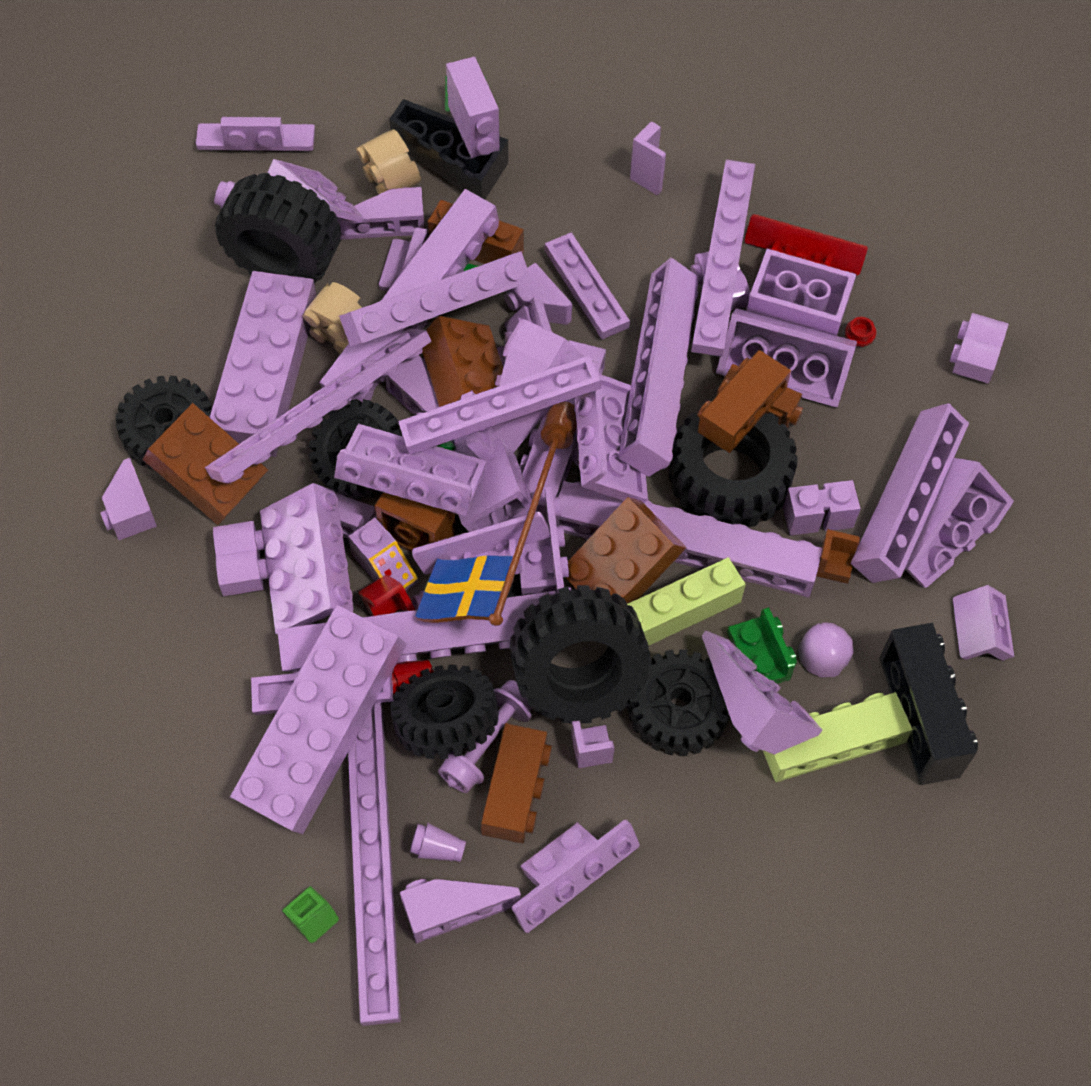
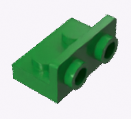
(764, 645)

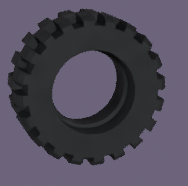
(278, 227)
(734, 499)
(589, 689)

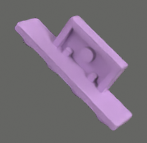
(255, 134)
(492, 540)
(541, 560)
(568, 868)

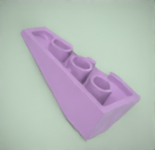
(753, 703)

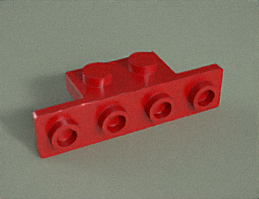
(805, 244)

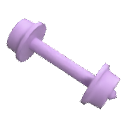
(461, 770)

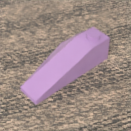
(320, 184)
(528, 353)
(962, 512)

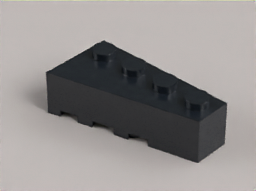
(440, 147)

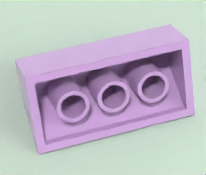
(815, 358)

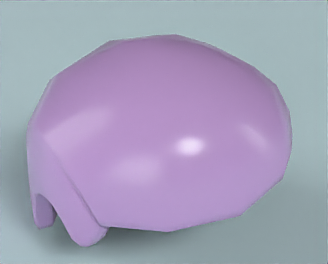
(825, 650)

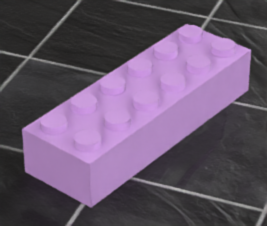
(263, 354)
(319, 720)

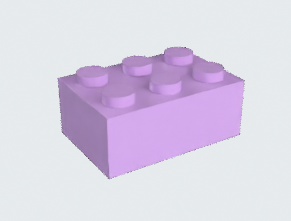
(801, 292)

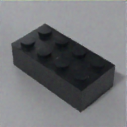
(926, 688)

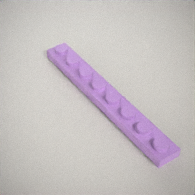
(723, 259)
(310, 411)

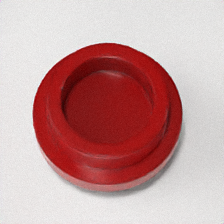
(861, 330)

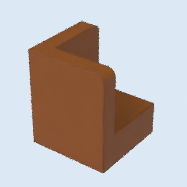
(837, 556)

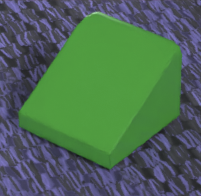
(311, 914)

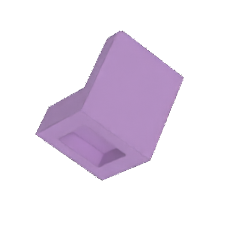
(591, 745)

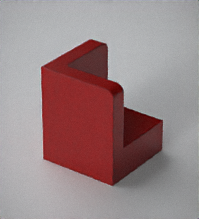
(385, 597)

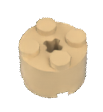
(388, 162)
(325, 311)

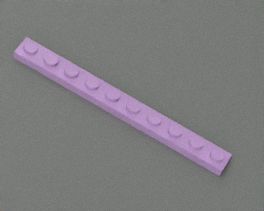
(373, 874)

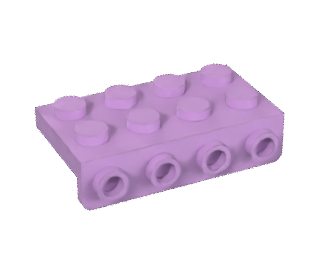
(599, 436)
(428, 477)
(305, 557)

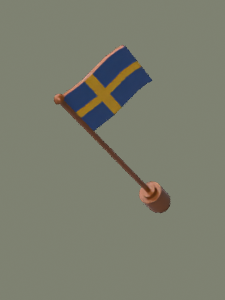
(481, 584)

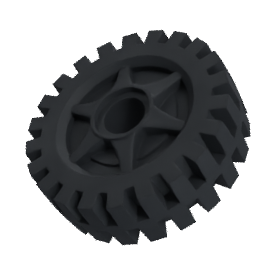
(143, 414)
(336, 435)
(444, 711)
(675, 726)

